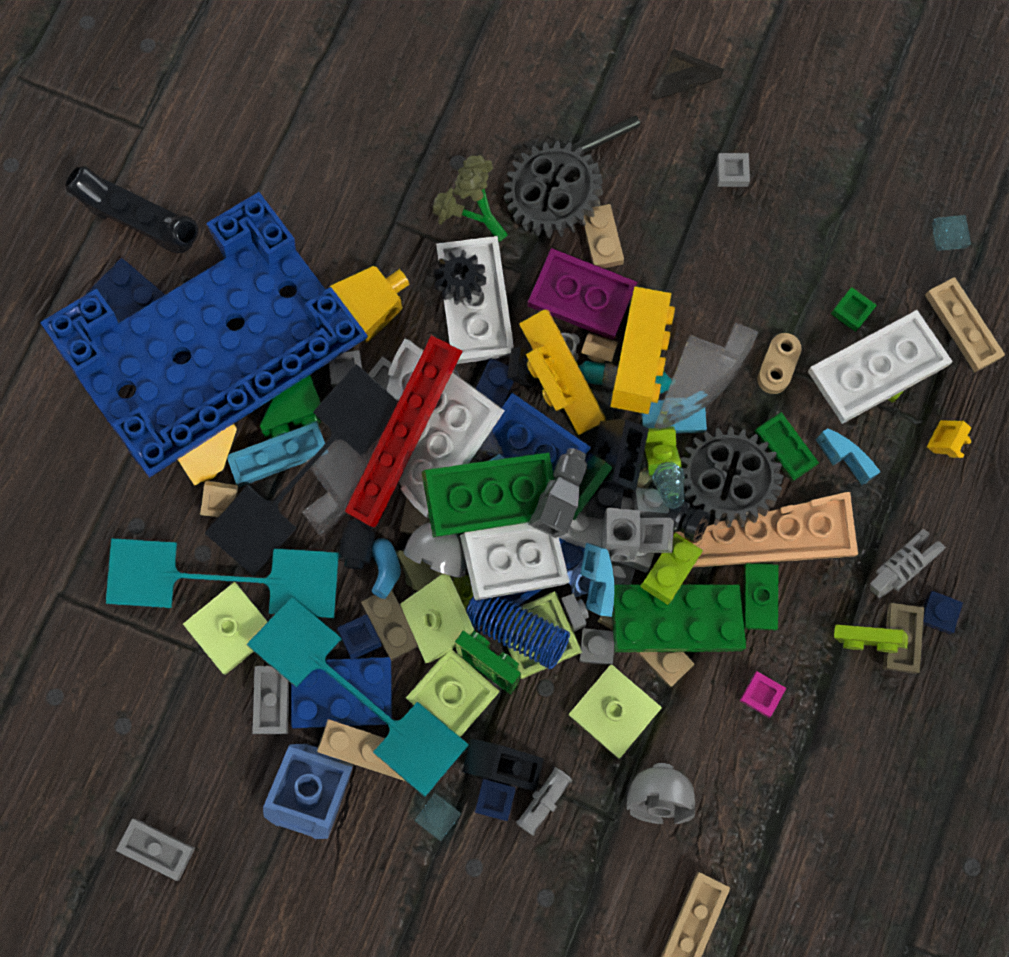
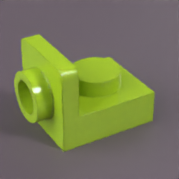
(661, 448)

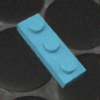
(275, 454)

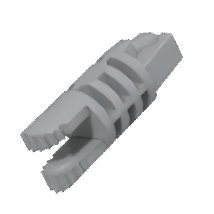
(904, 565)

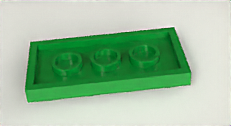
(485, 493)
(694, 621)
(499, 669)

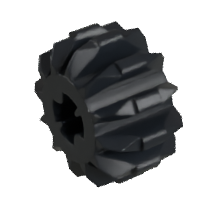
(467, 268)

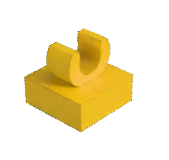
(949, 438)

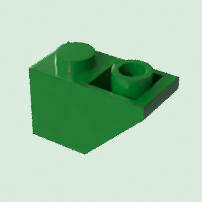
(291, 409)

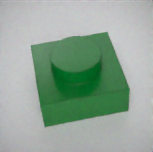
(853, 309)

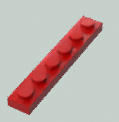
(403, 431)

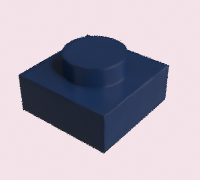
(941, 612)
(359, 637)
(495, 800)

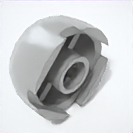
(442, 553)
(660, 794)

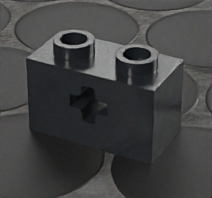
(622, 447)

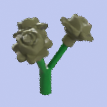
(470, 183)

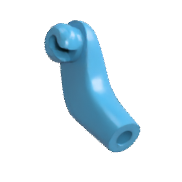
(388, 567)

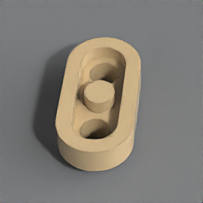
(780, 362)

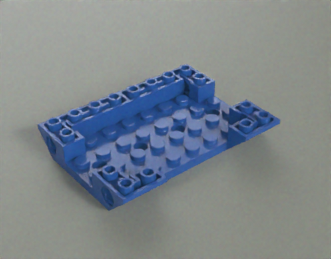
(228, 369)

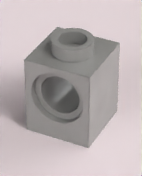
(623, 522)

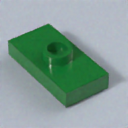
(788, 445)
(760, 597)

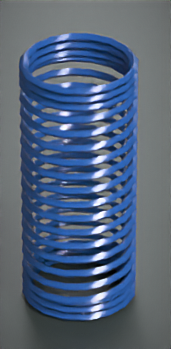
(549, 658)

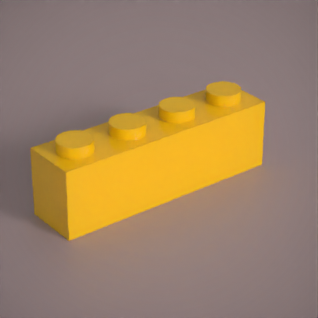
(641, 351)

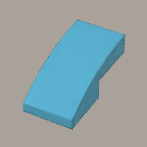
(839, 447)
(598, 568)

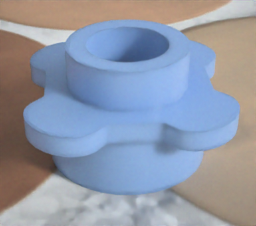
(578, 586)

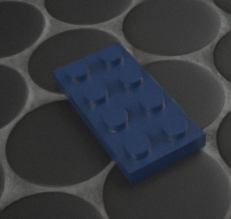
(129, 292)

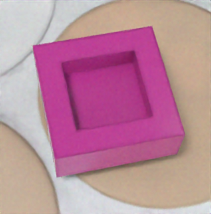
(762, 694)

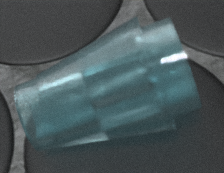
(670, 484)

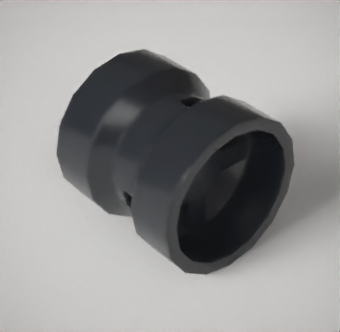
(689, 521)

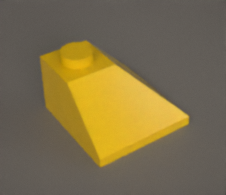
(208, 458)

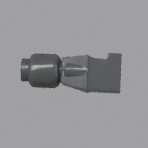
(561, 496)

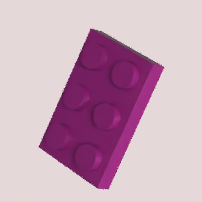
(582, 294)

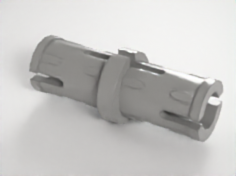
(544, 801)

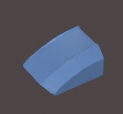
(307, 791)

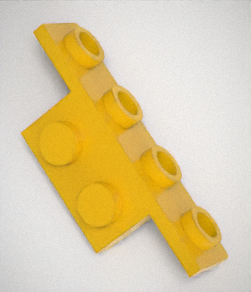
(559, 373)

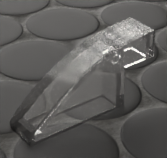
(704, 374)
(339, 474)

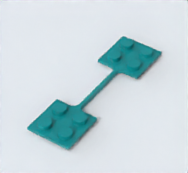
(146, 573)
(417, 745)

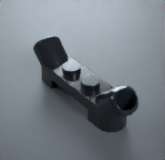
(111, 201)

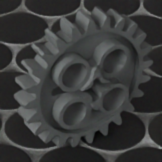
(578, 194)
(759, 485)

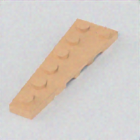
(791, 533)

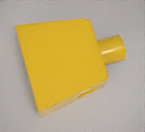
(372, 298)

